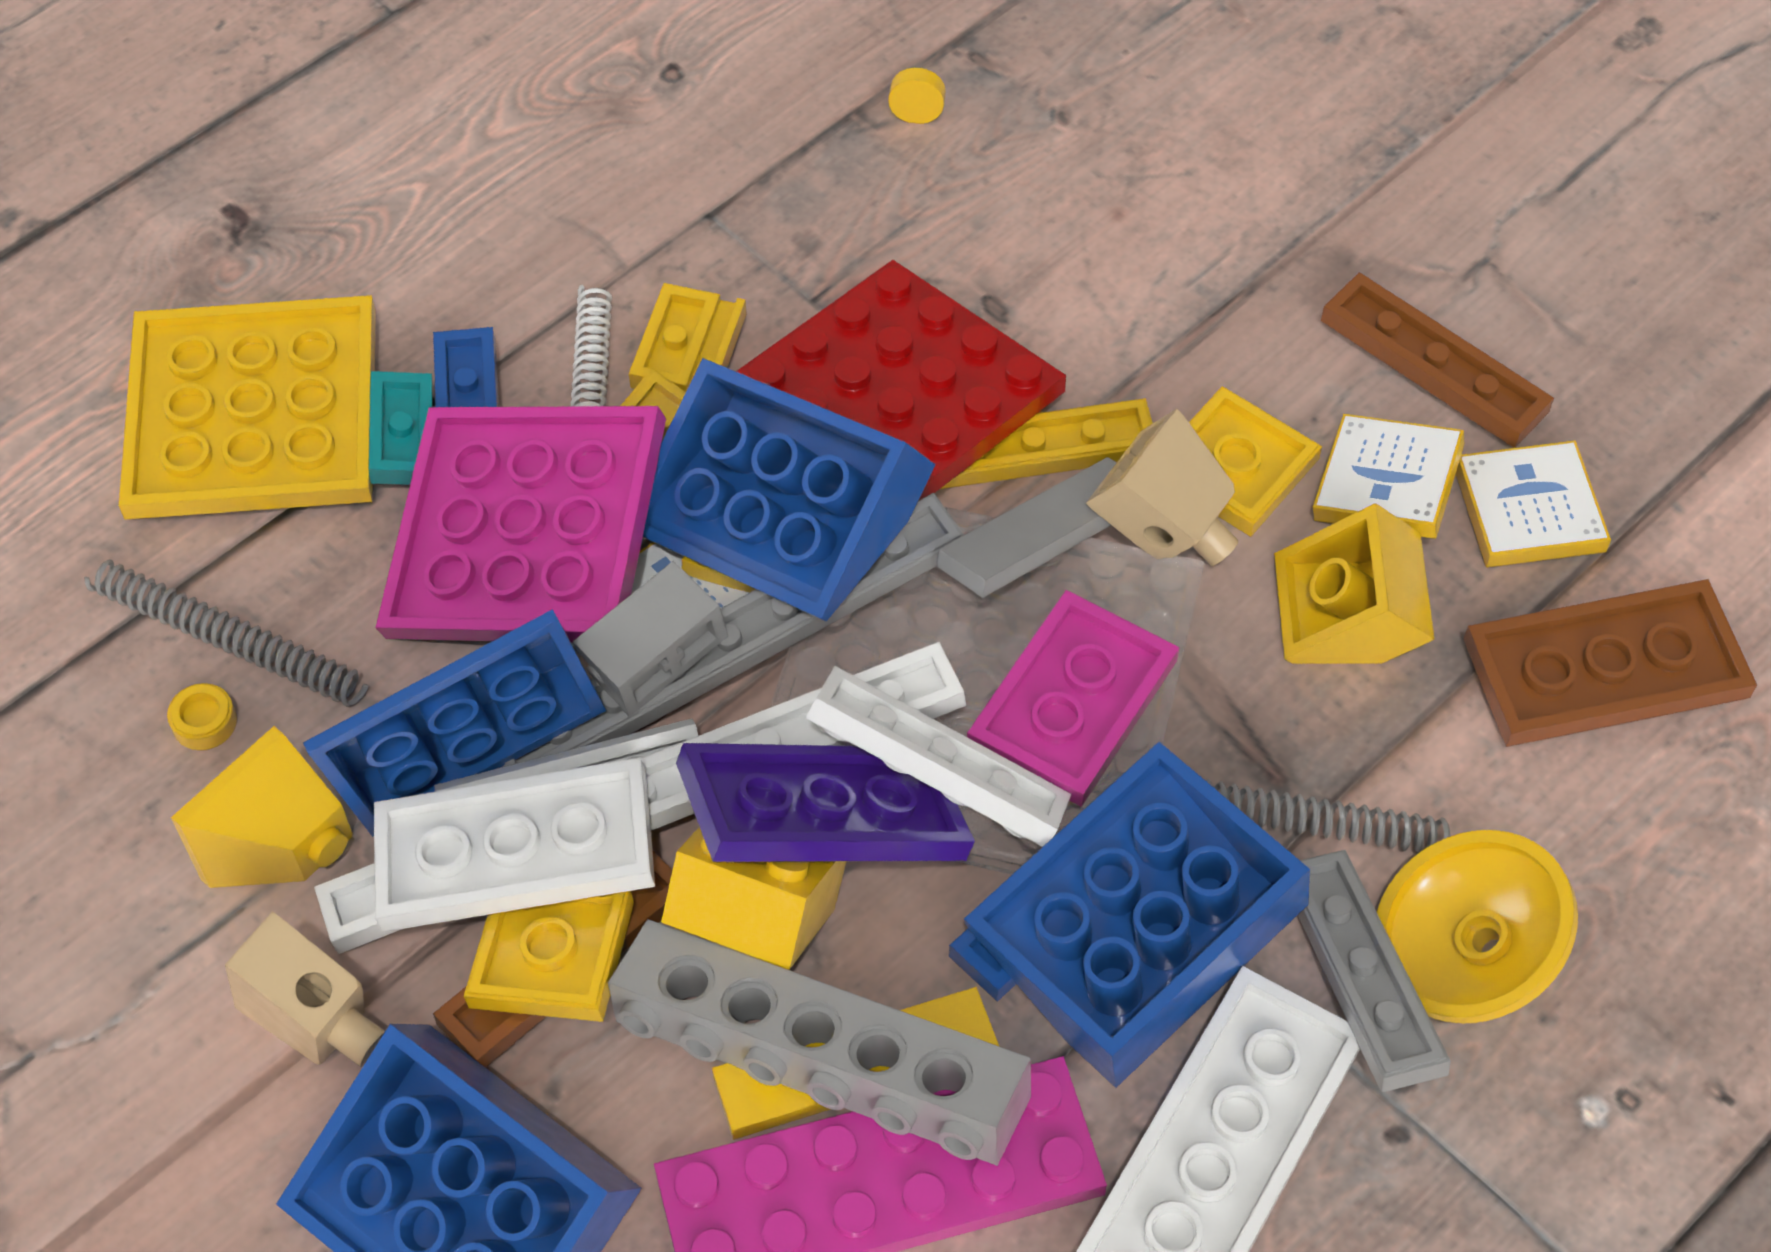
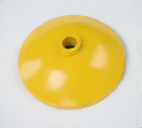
(1477, 892)

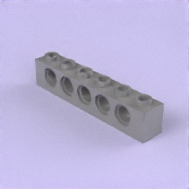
(857, 1035)

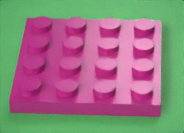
(521, 519)

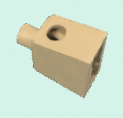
(1168, 493)
(300, 994)

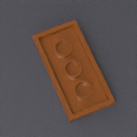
(1608, 662)

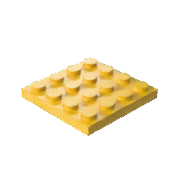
(248, 407)

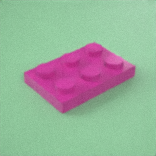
(1074, 695)

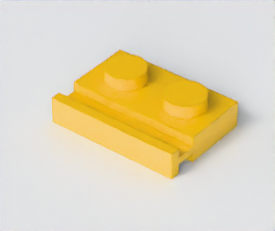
(685, 329)

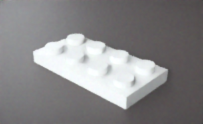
(512, 845)

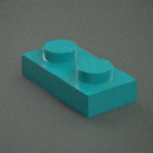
(396, 424)

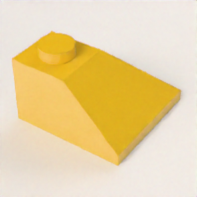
(263, 819)

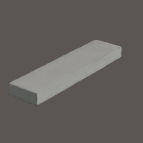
(1026, 534)
(1369, 977)

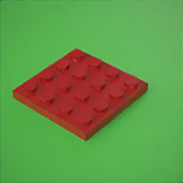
(913, 369)

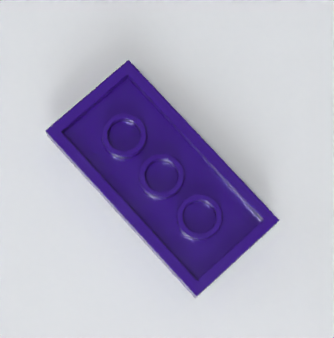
(816, 806)

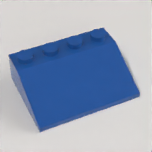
(779, 490)
(460, 719)
(1140, 911)
(450, 1161)

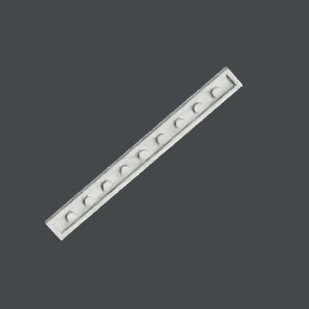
(917, 679)

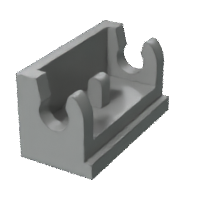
(651, 638)

